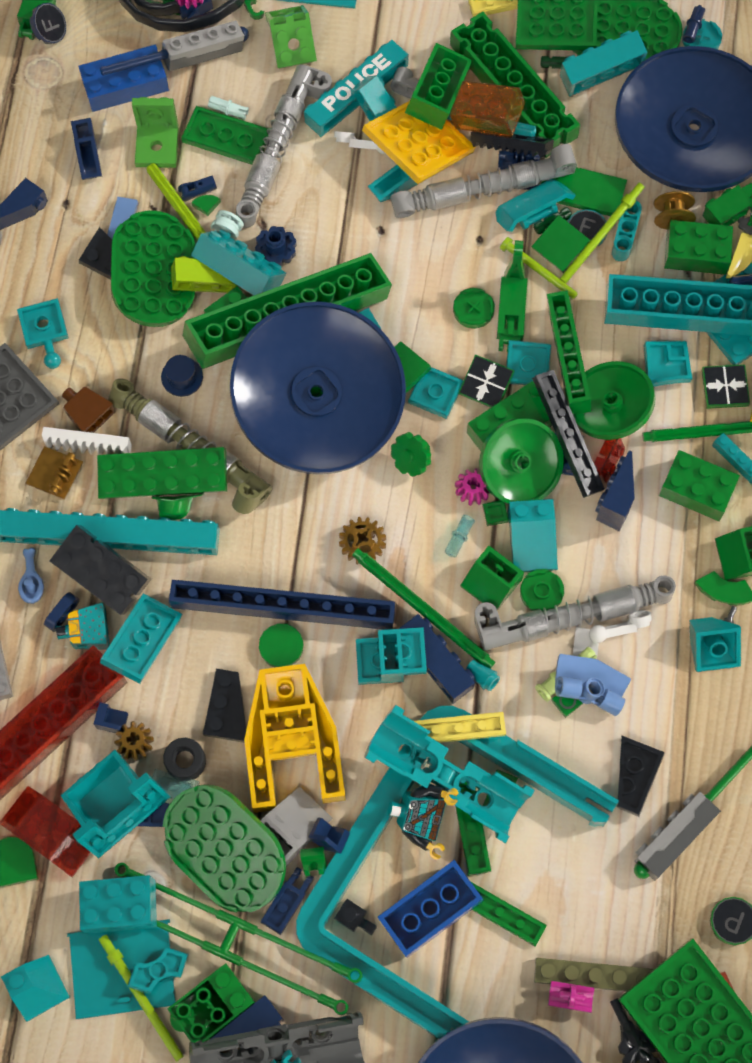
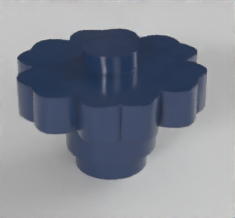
(276, 245)

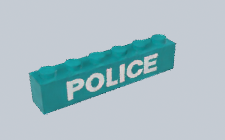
(339, 101)

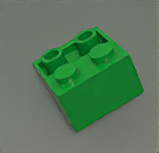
(735, 553)
(492, 578)

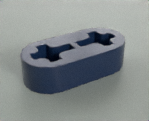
(60, 611)

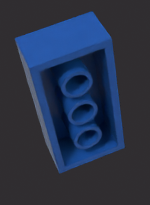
(123, 85)
(430, 908)

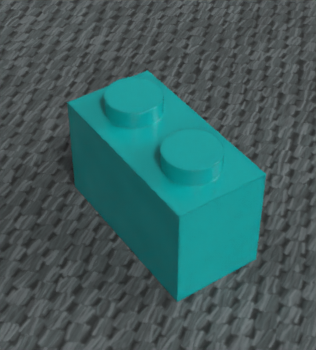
(373, 97)

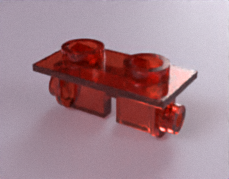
(612, 451)

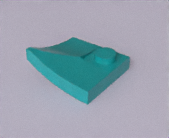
(667, 362)

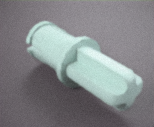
(228, 107)

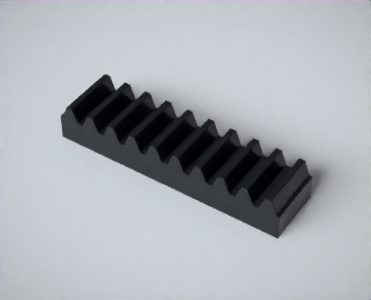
(518, 143)

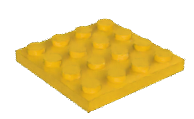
(416, 145)

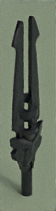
(633, 1043)

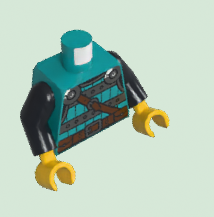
(421, 815)

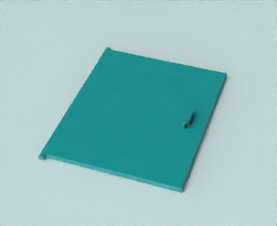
(98, 984)

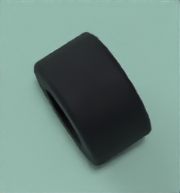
(178, 746)

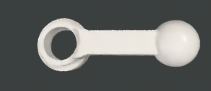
(348, 137)
(636, 620)

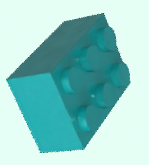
(117, 904)

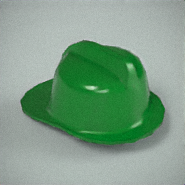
(175, 506)

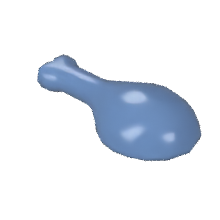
(31, 584)

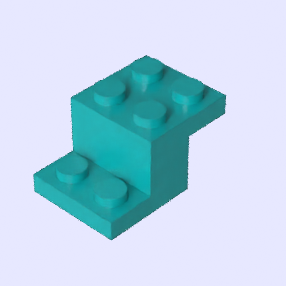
(391, 656)

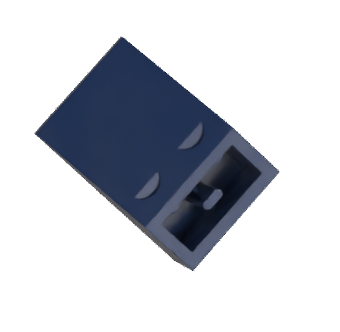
(619, 495)

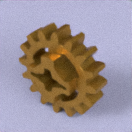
(355, 533)

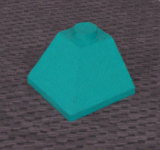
(715, 644)
(35, 987)

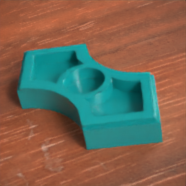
(147, 975)

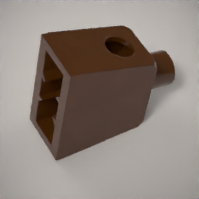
(87, 409)

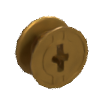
(673, 206)

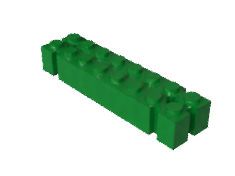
(500, 64)

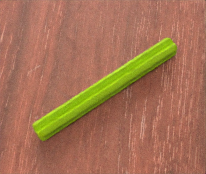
(175, 200)

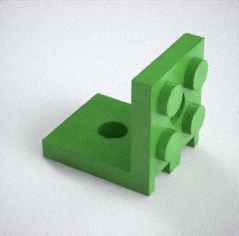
(288, 25)
(156, 125)

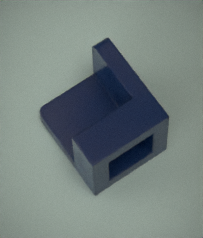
(110, 719)
(328, 836)

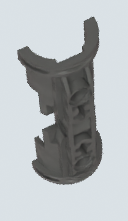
(337, 1045)

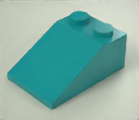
(533, 534)

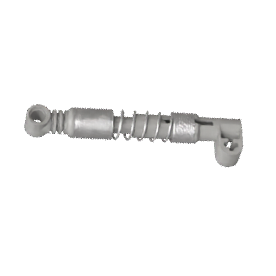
(286, 117)
(456, 190)
(538, 623)

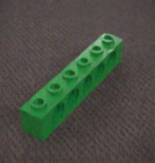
(569, 352)

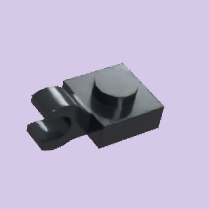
(353, 916)

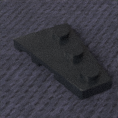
(225, 710)

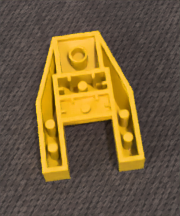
(287, 723)

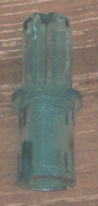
(459, 536)

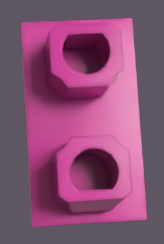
(571, 996)

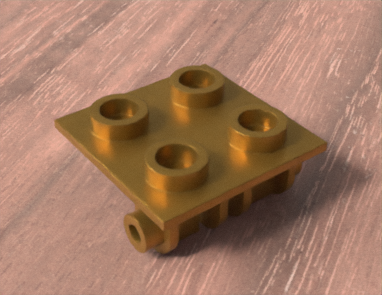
(54, 472)

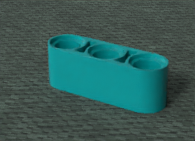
(626, 239)

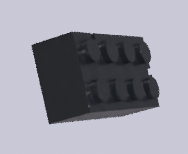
(100, 569)

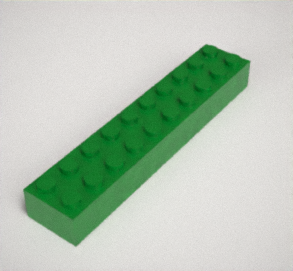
(220, 332)

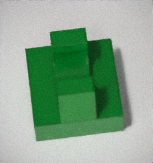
(313, 860)

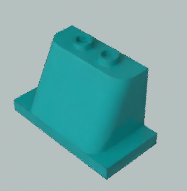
(111, 802)

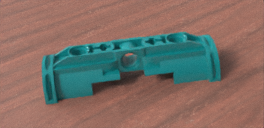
(503, 794)

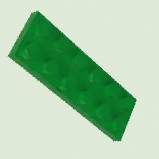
(162, 473)

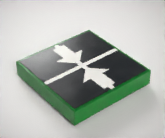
(486, 382)
(725, 386)

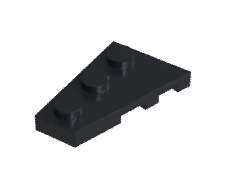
(98, 254)
(637, 773)

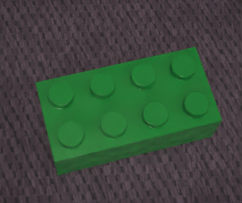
(438, 86)
(521, 404)

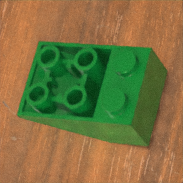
(211, 1005)

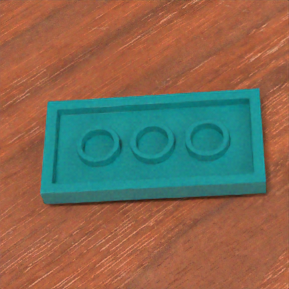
(141, 638)

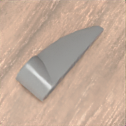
(404, 82)

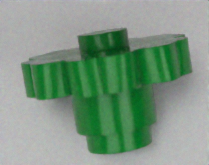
(411, 454)

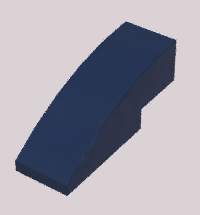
(86, 148)

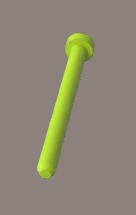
(507, 245)

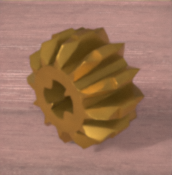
(140, 745)

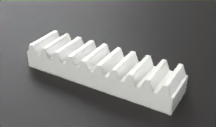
(85, 441)

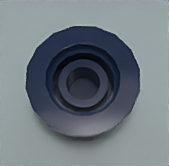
(181, 376)

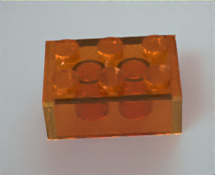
(487, 108)

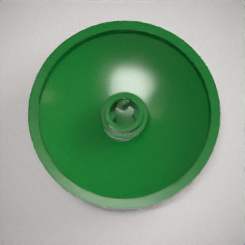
(620, 400)
(521, 461)

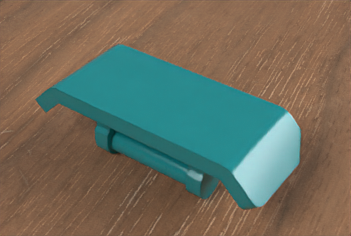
(532, 205)

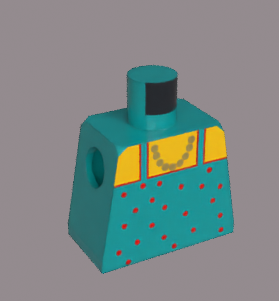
(86, 628)

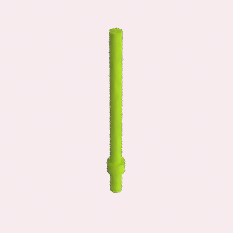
(627, 202)
(115, 958)

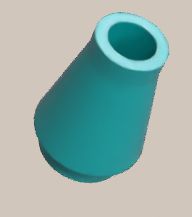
(483, 675)

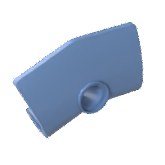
(579, 674)

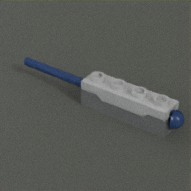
(191, 48)

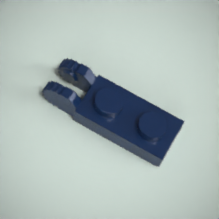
(286, 903)

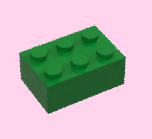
(698, 247)
(699, 485)

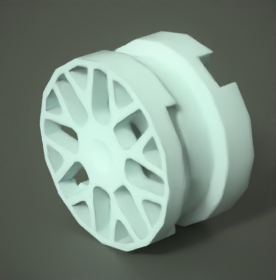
(227, 223)

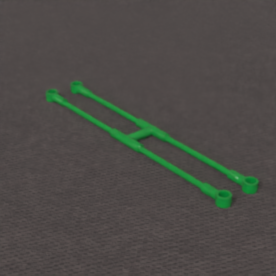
(238, 923)

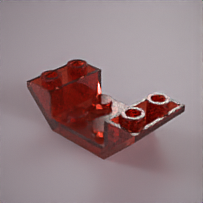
(46, 830)

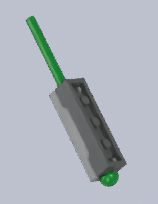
(683, 827)

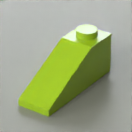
(195, 276)

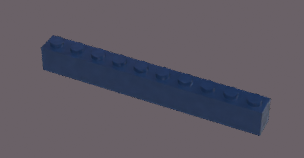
(282, 604)

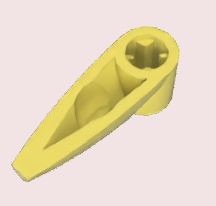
(742, 255)

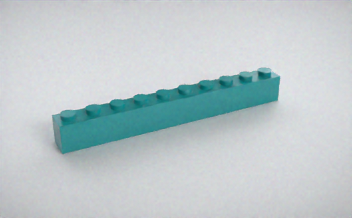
(115, 531)

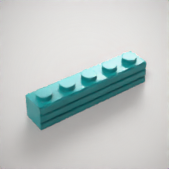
(734, 456)

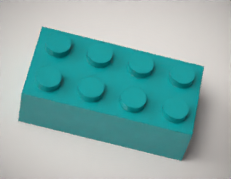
(603, 62)
(237, 262)

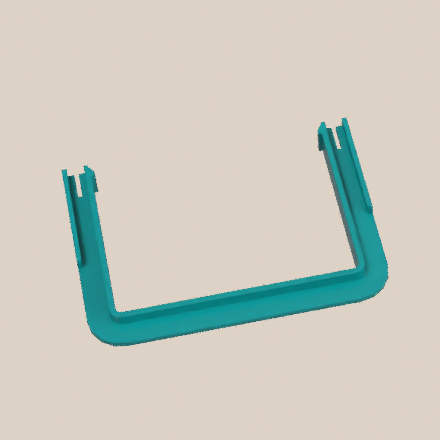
(341, 871)

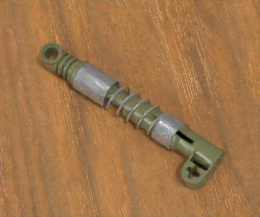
(251, 488)

